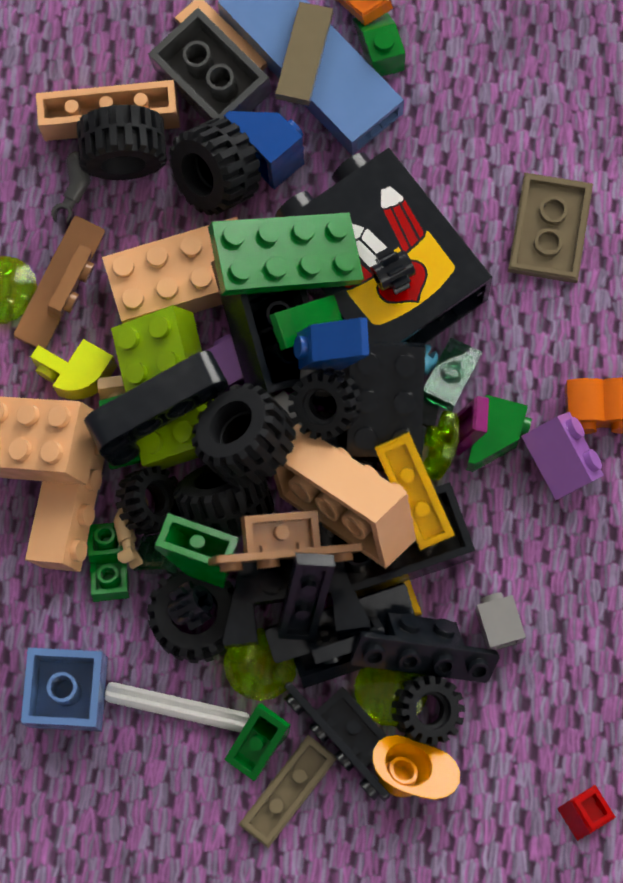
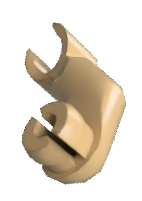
(127, 540)

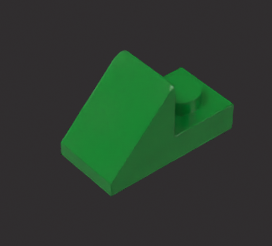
(258, 742)

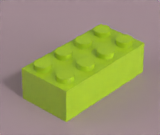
(147, 349)

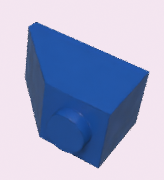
(332, 344)

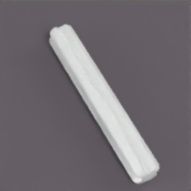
(176, 707)

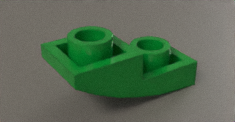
(293, 320)
(108, 574)

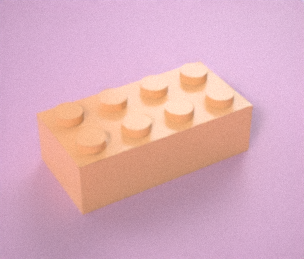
(164, 275)
(45, 440)
(348, 497)

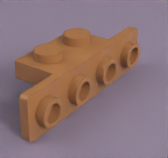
(58, 285)
(278, 538)

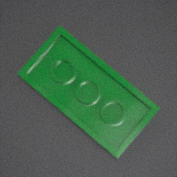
(285, 253)

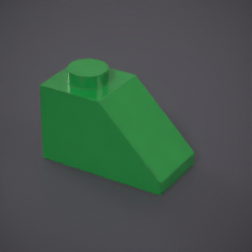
(381, 45)
(504, 430)
(190, 546)

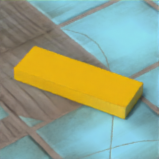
(406, 468)

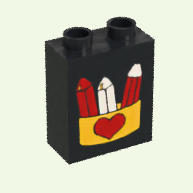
(396, 212)

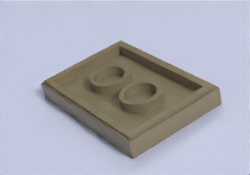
(550, 228)

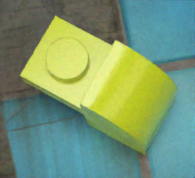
(80, 374)

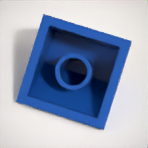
(276, 143)

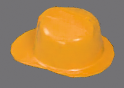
(414, 768)

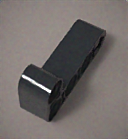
(153, 405)

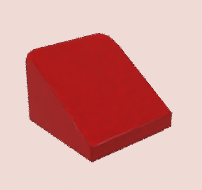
(586, 812)

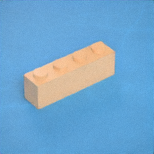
(62, 110)
(64, 521)

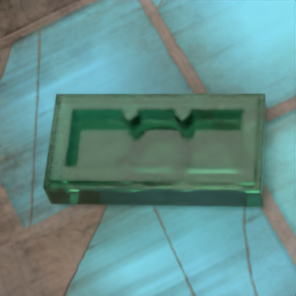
(451, 374)
(153, 560)

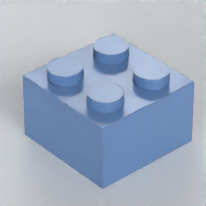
(64, 689)

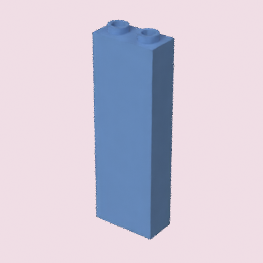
(347, 93)

